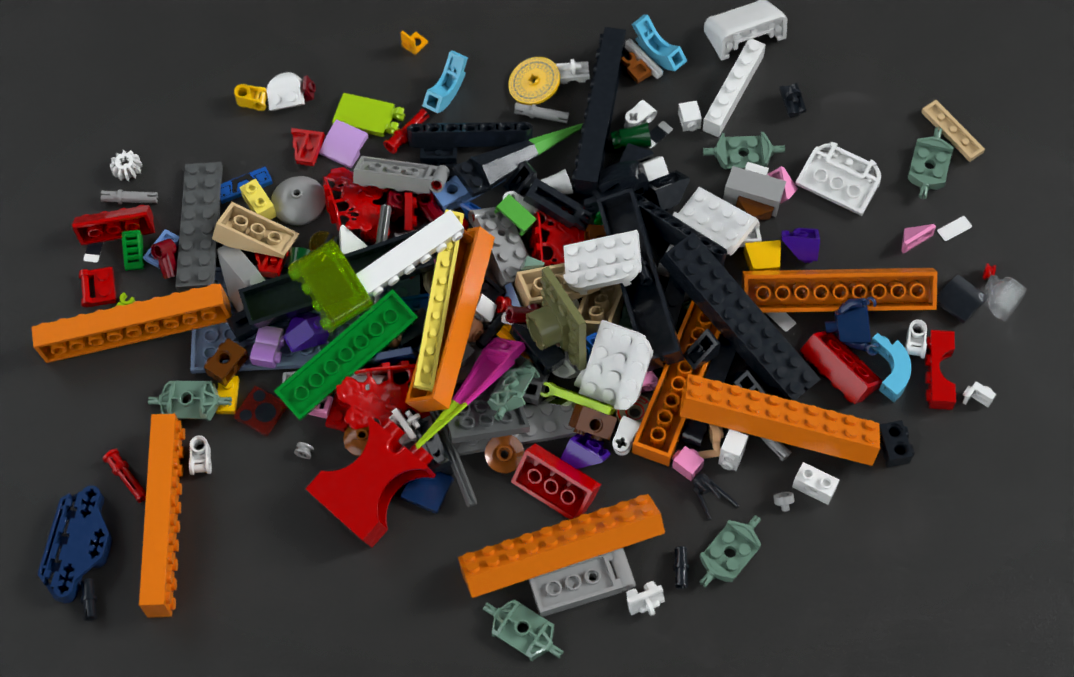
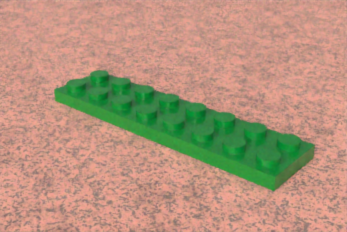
(346, 354)

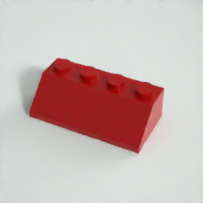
(110, 225)
(841, 366)
(555, 482)

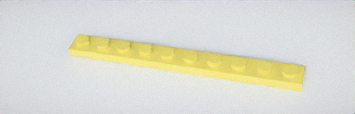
(436, 315)

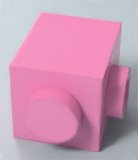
(687, 462)

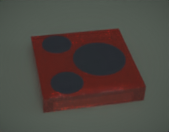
(260, 411)

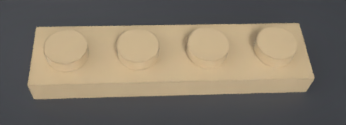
(953, 130)

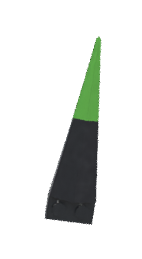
(490, 168)

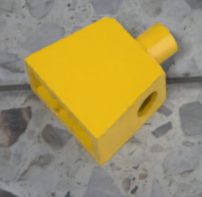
(763, 255)

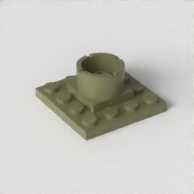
(558, 321)

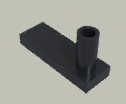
(435, 447)

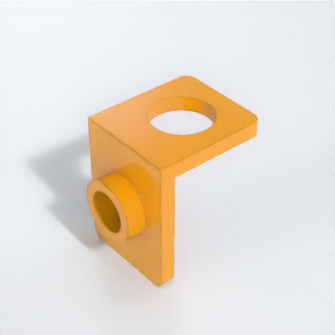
(408, 42)

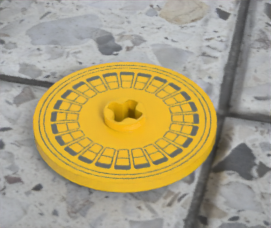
(523, 76)

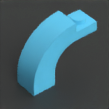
(661, 52)
(444, 91)
(900, 366)

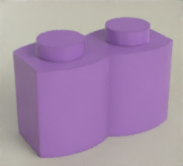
(267, 347)

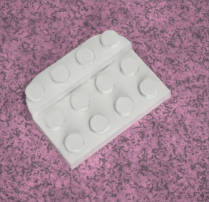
(840, 177)
(717, 219)
(602, 261)
(616, 366)

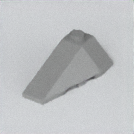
(237, 273)

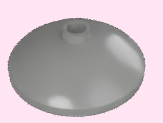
(301, 208)

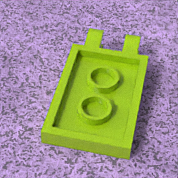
(369, 114)
(577, 398)

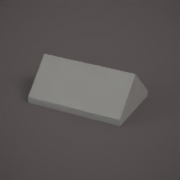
(755, 187)

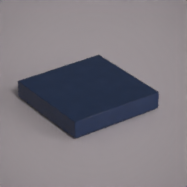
(398, 355)
(428, 492)

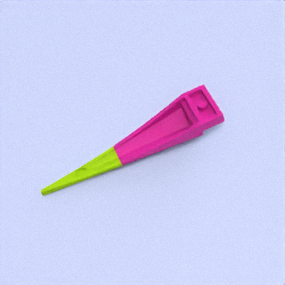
(490, 365)

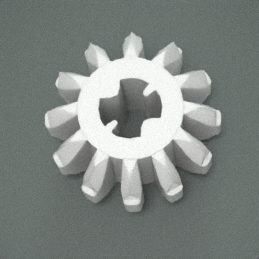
(126, 165)

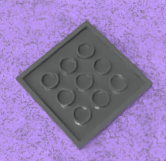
(478, 419)

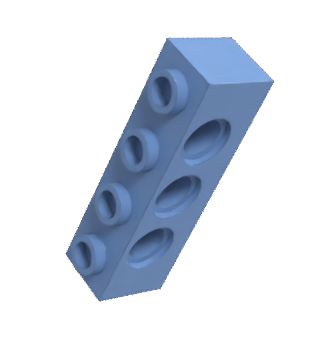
(453, 201)

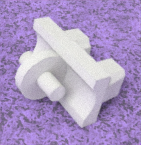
(573, 71)
(399, 419)
(646, 600)

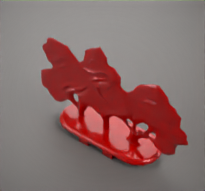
(358, 198)
(558, 237)
(379, 399)

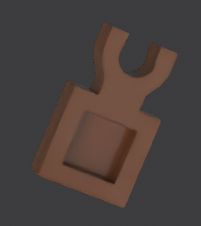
(636, 69)

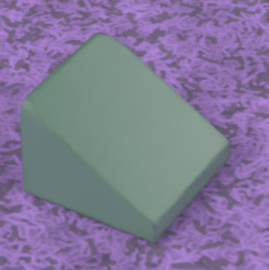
(531, 263)

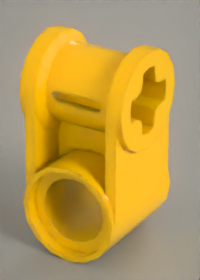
(252, 97)

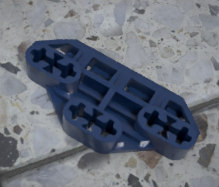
(79, 547)

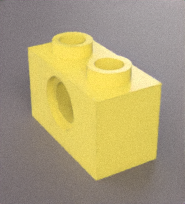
(257, 199)

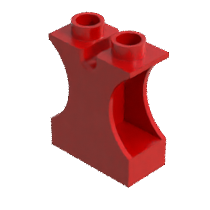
(365, 488)

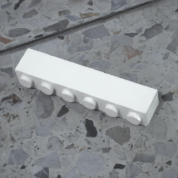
(733, 87)
(410, 253)

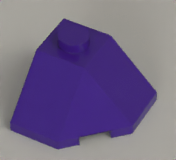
(803, 243)
(305, 332)
(584, 451)

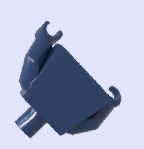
(853, 324)

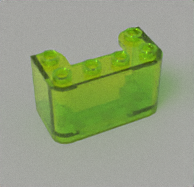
(331, 285)

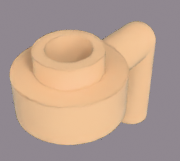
(715, 435)

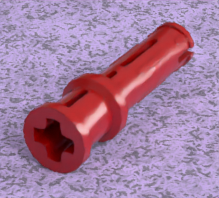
(400, 136)
(120, 469)

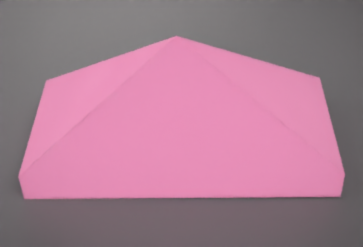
(790, 187)
(915, 235)

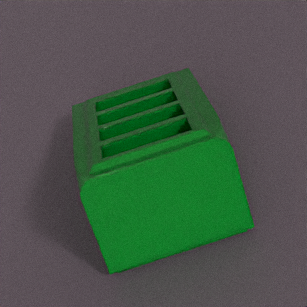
(132, 238)

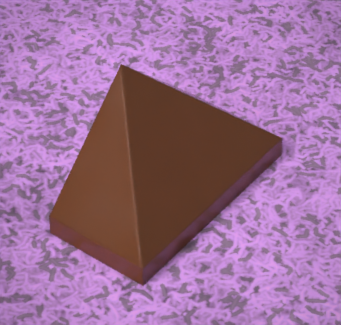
(754, 208)

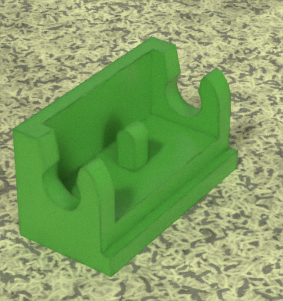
(516, 213)

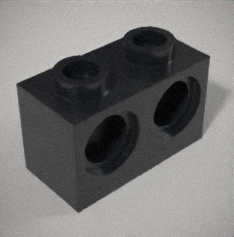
(890, 444)

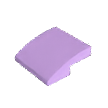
(343, 143)

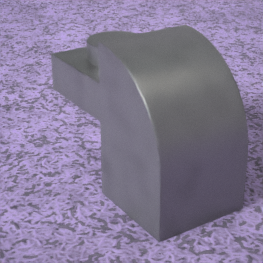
(536, 386)

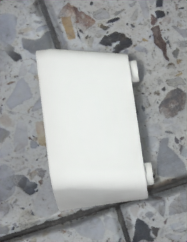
(744, 24)

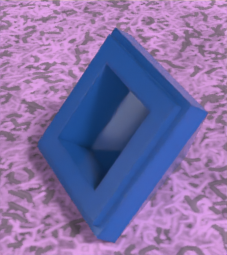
(467, 206)

